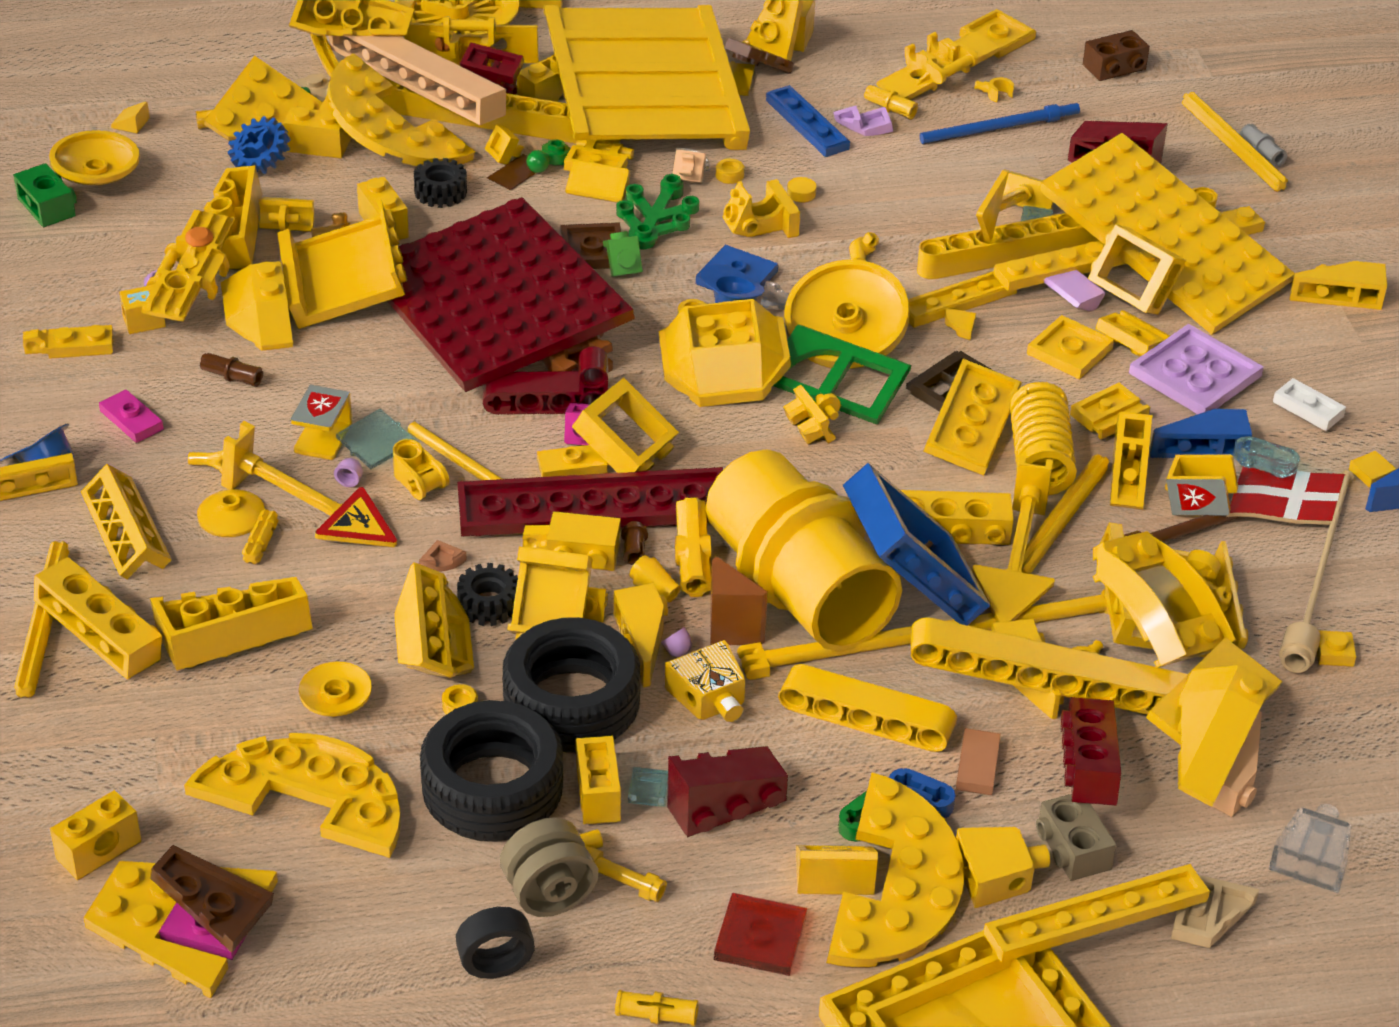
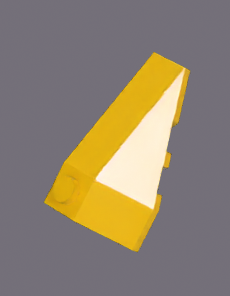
(1215, 720)

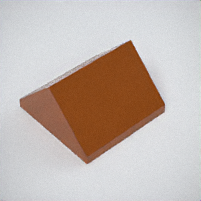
(736, 607)

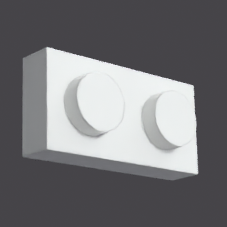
(1309, 404)

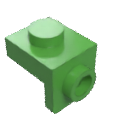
(623, 254)

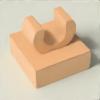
(689, 165)

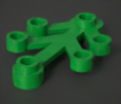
(670, 189)

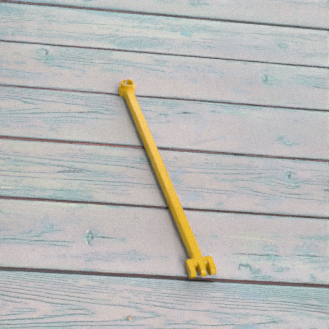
(758, 662)

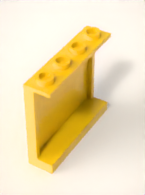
(342, 269)
(1173, 597)

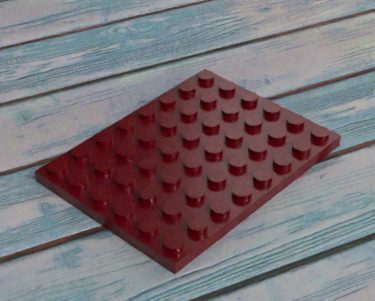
(502, 294)

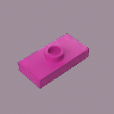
(131, 416)
(186, 931)

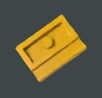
(1131, 332)
(1102, 409)

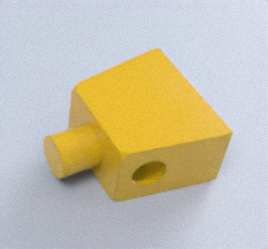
(998, 863)

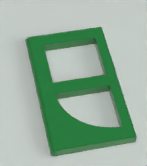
(809, 343)

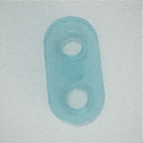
(1266, 456)

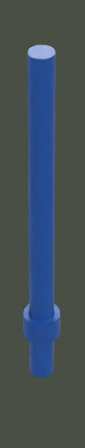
(1049, 113)

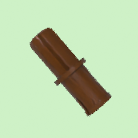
(232, 369)

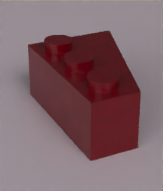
(1096, 133)
(723, 788)

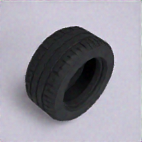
(581, 648)
(484, 731)

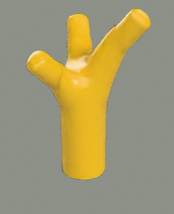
(211, 459)

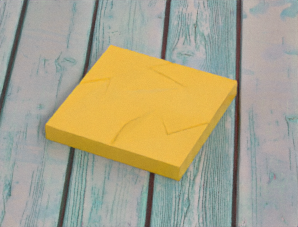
(965, 988)

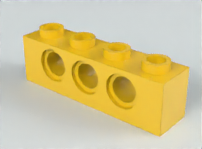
(969, 515)
(98, 617)

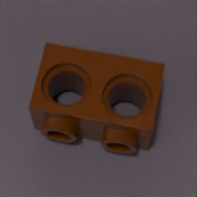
(1115, 55)

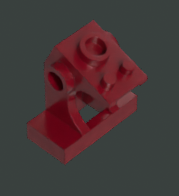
(504, 68)

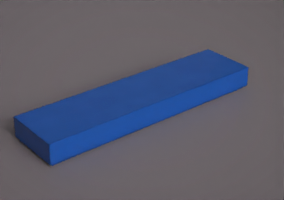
(807, 121)

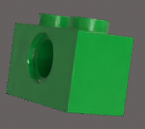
(45, 195)

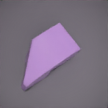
(867, 123)

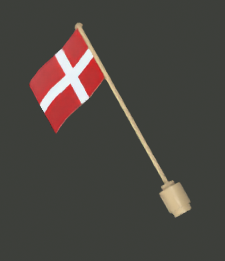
(1297, 500)

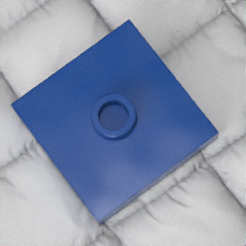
(753, 266)

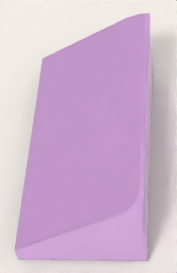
(1076, 289)

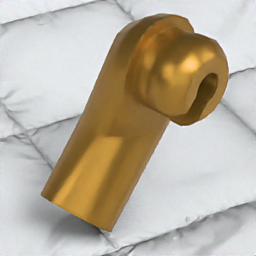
(339, 221)

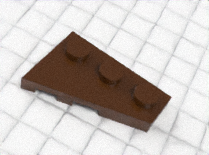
(211, 895)

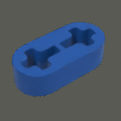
(928, 788)

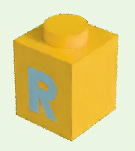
(131, 305)

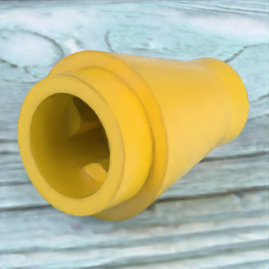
(649, 570)

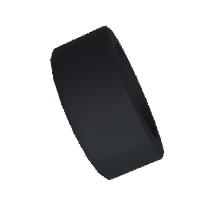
(492, 924)

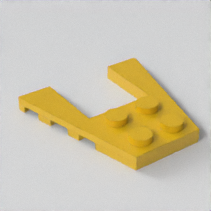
(135, 908)

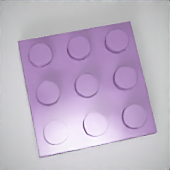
(1196, 370)

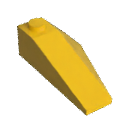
(351, 17)

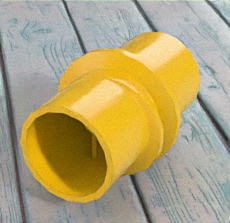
(803, 549)

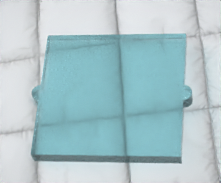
(373, 438)

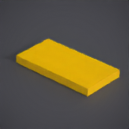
(972, 417)
(1166, 712)

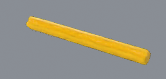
(1235, 141)
(1064, 512)
(37, 634)

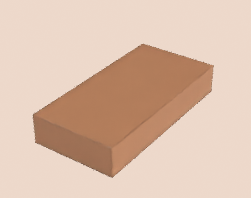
(978, 761)

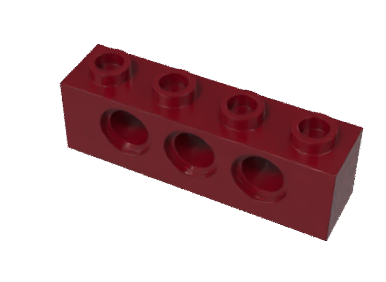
(1091, 751)

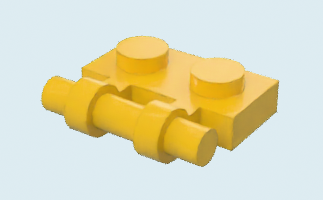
(599, 153)

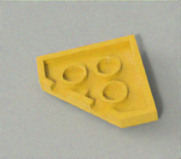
(256, 94)

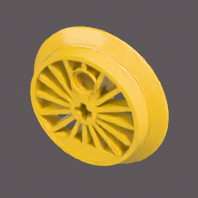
(434, 11)

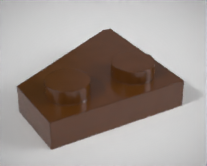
(754, 55)

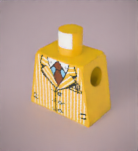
(707, 682)

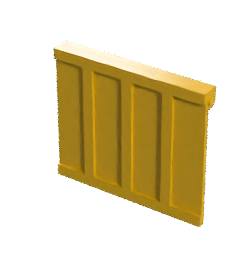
(646, 74)

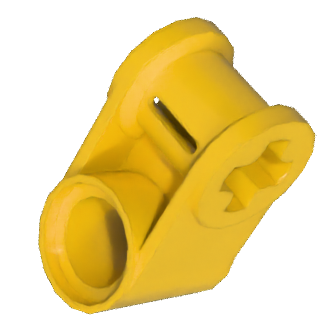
(418, 468)

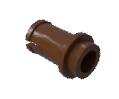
(634, 539)

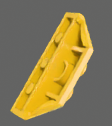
(258, 305)
(432, 626)

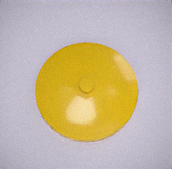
(852, 303)

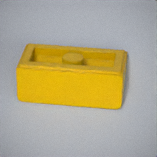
(598, 181)

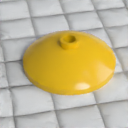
(94, 157)

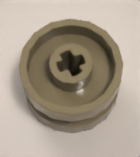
(548, 867)

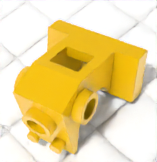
(769, 215)

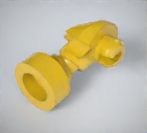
(1208, 568)

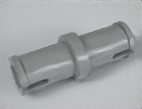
(1264, 144)

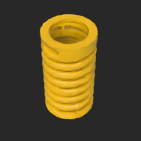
(1044, 431)

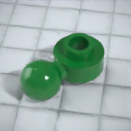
(552, 153)

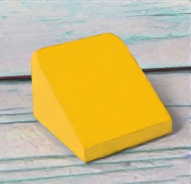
(132, 118)

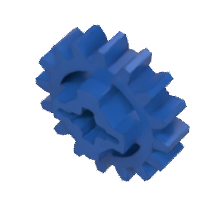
(259, 144)

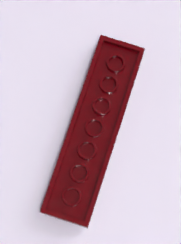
(641, 496)

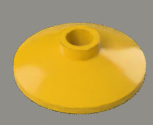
(229, 513)
(335, 689)

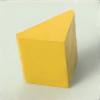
(836, 869)

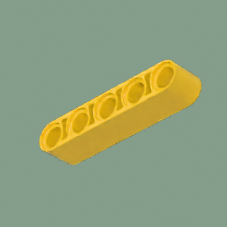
(868, 707)

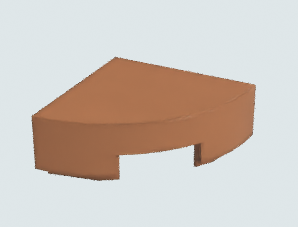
(443, 557)

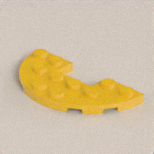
(356, 98)
(311, 769)
(919, 886)

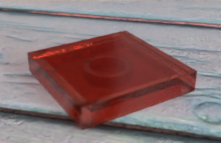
(760, 934)

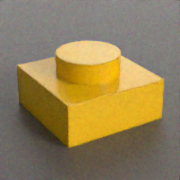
(1336, 648)

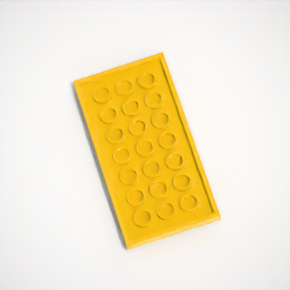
(1129, 188)

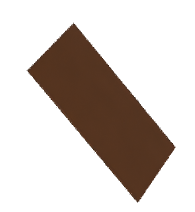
(512, 173)

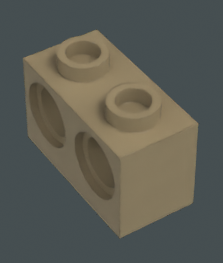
(1076, 837)

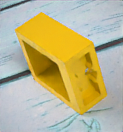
(1160, 282)
(609, 444)

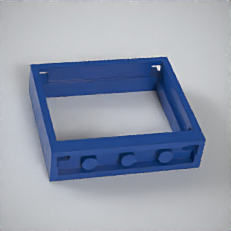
(900, 523)

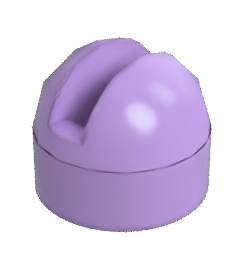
(348, 472)
(678, 643)

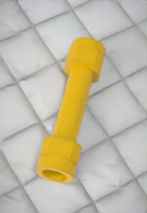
(649, 886)

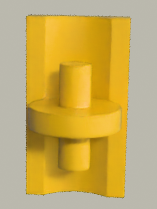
(286, 214)
(816, 412)

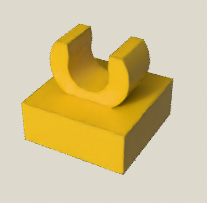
(503, 145)

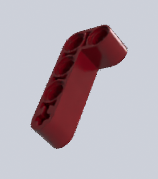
(549, 390)

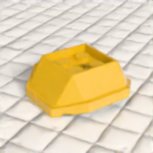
(724, 352)

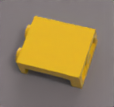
(549, 587)

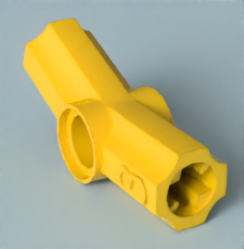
(693, 547)

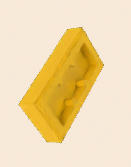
(570, 461)

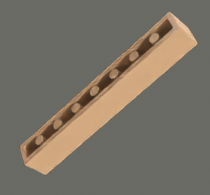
(427, 75)

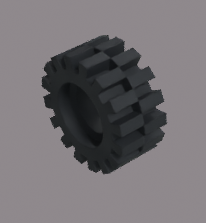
(440, 182)
(487, 580)

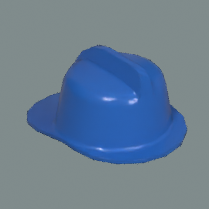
(730, 283)
(50, 445)

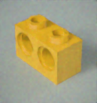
(598, 780)

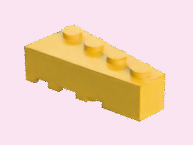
(238, 197)
(231, 620)

